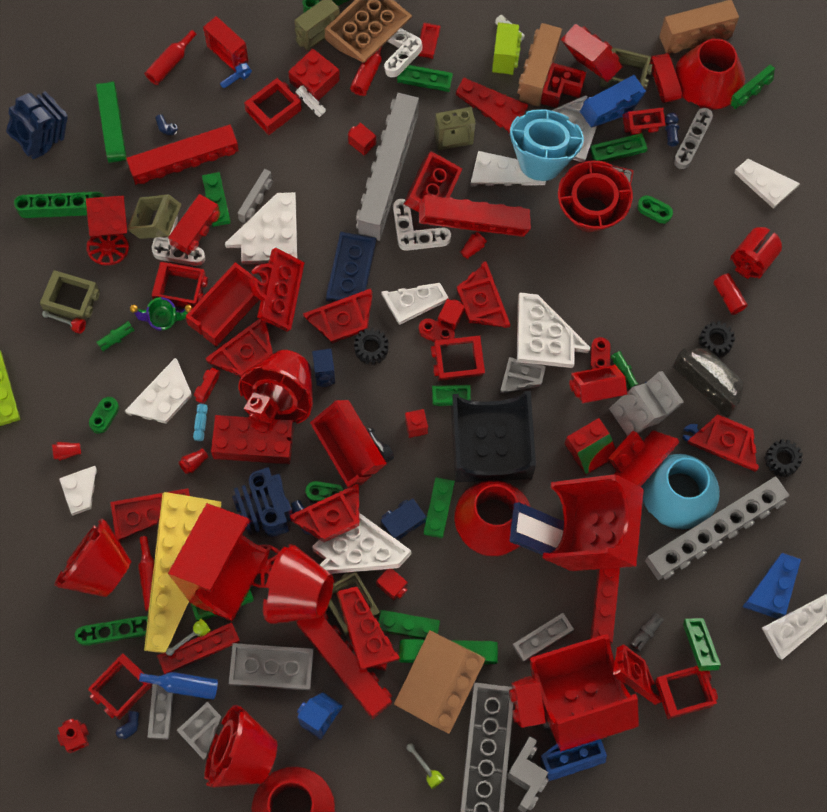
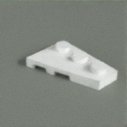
(765, 182)
(410, 303)

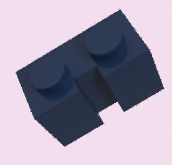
(323, 367)
(403, 520)

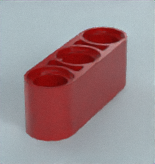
(665, 78)

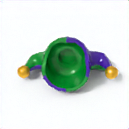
(161, 313)

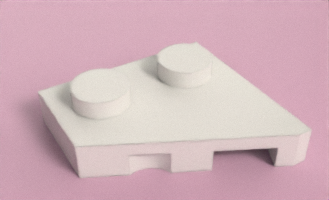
(79, 489)

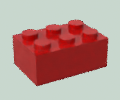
(592, 52)
(434, 177)

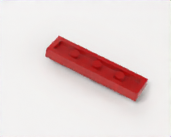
(199, 648)

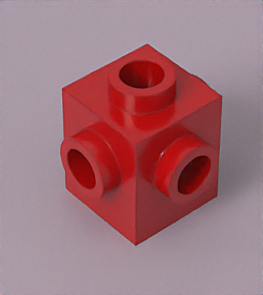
(261, 408)
(74, 742)

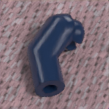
(165, 128)
(129, 728)

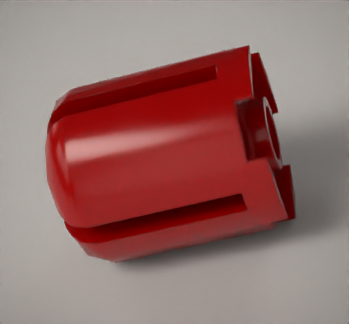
(759, 261)

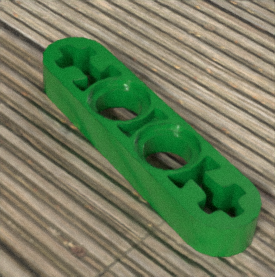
(114, 627)

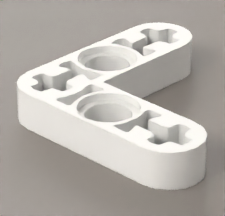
(404, 49)
(410, 234)
(164, 242)

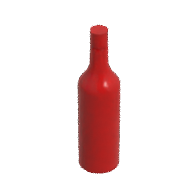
(168, 59)
(366, 74)
(146, 571)

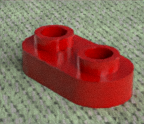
(436, 331)
(600, 354)
(210, 379)

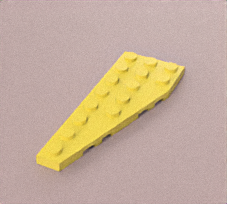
(167, 601)

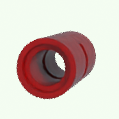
(729, 291)

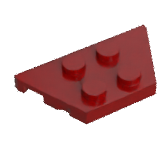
(482, 299)
(342, 317)
(243, 350)
(727, 440)
(330, 516)
(635, 673)

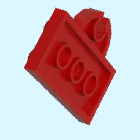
(278, 288)

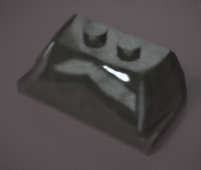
(711, 378)

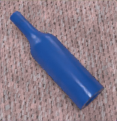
(184, 684)

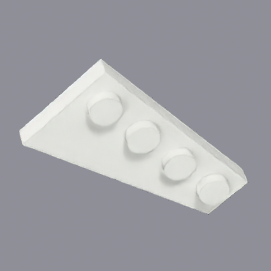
(497, 169)
(796, 626)

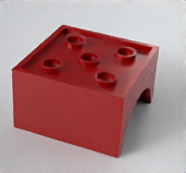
(599, 523)
(217, 562)
(582, 694)

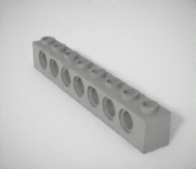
(771, 489)

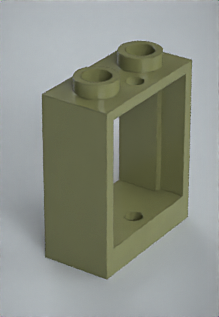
(312, 24)
(631, 59)
(454, 130)
(163, 221)
(53, 288)
(346, 580)

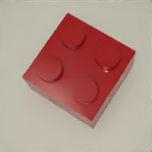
(314, 74)
(106, 216)

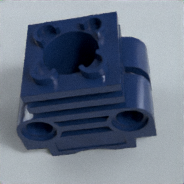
(36, 123)
(264, 503)

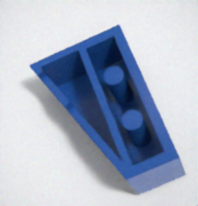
(613, 102)
(775, 589)
(318, 714)
(572, 760)

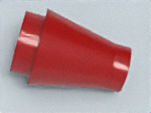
(473, 245)
(65, 450)
(192, 461)

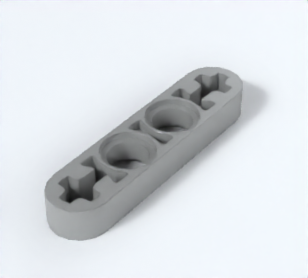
(693, 138)

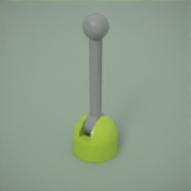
(199, 628)
(434, 777)

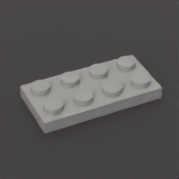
(271, 667)

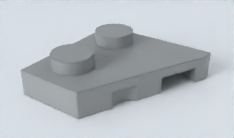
(521, 376)
(201, 729)

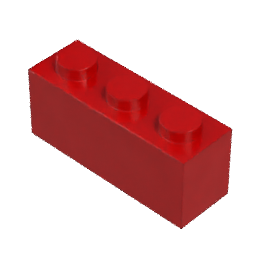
(194, 224)

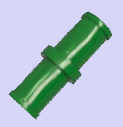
(115, 336)
(620, 362)

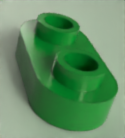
(655, 209)
(105, 414)
(325, 490)

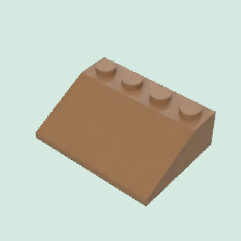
(365, 27)
(439, 681)

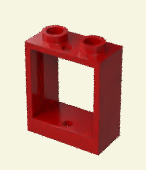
(225, 43)
(282, 117)
(166, 269)
(477, 354)
(598, 384)
(121, 661)
(667, 699)

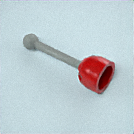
(77, 324)

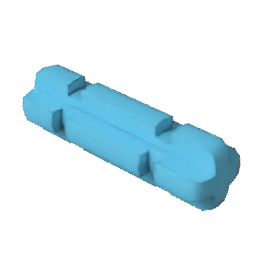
(200, 422)

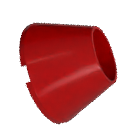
(708, 87)
(596, 181)
(286, 380)
(474, 531)
(96, 563)
(296, 588)
(240, 752)
(293, 778)

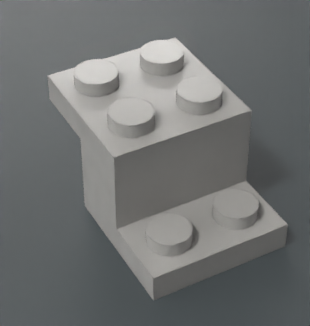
(646, 404)
(528, 775)

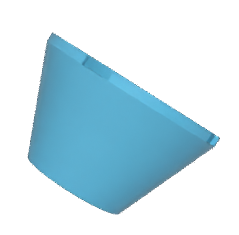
(545, 143)
(676, 510)

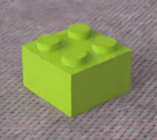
(506, 48)

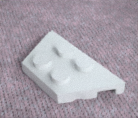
(163, 396)

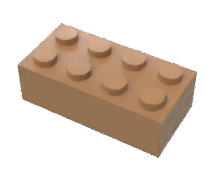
(698, 25)
(537, 66)

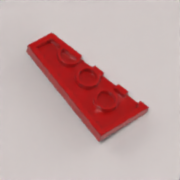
(491, 103)
(138, 513)
(367, 637)

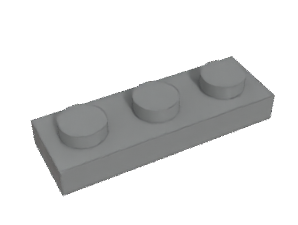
(255, 196)
(543, 637)
(160, 713)

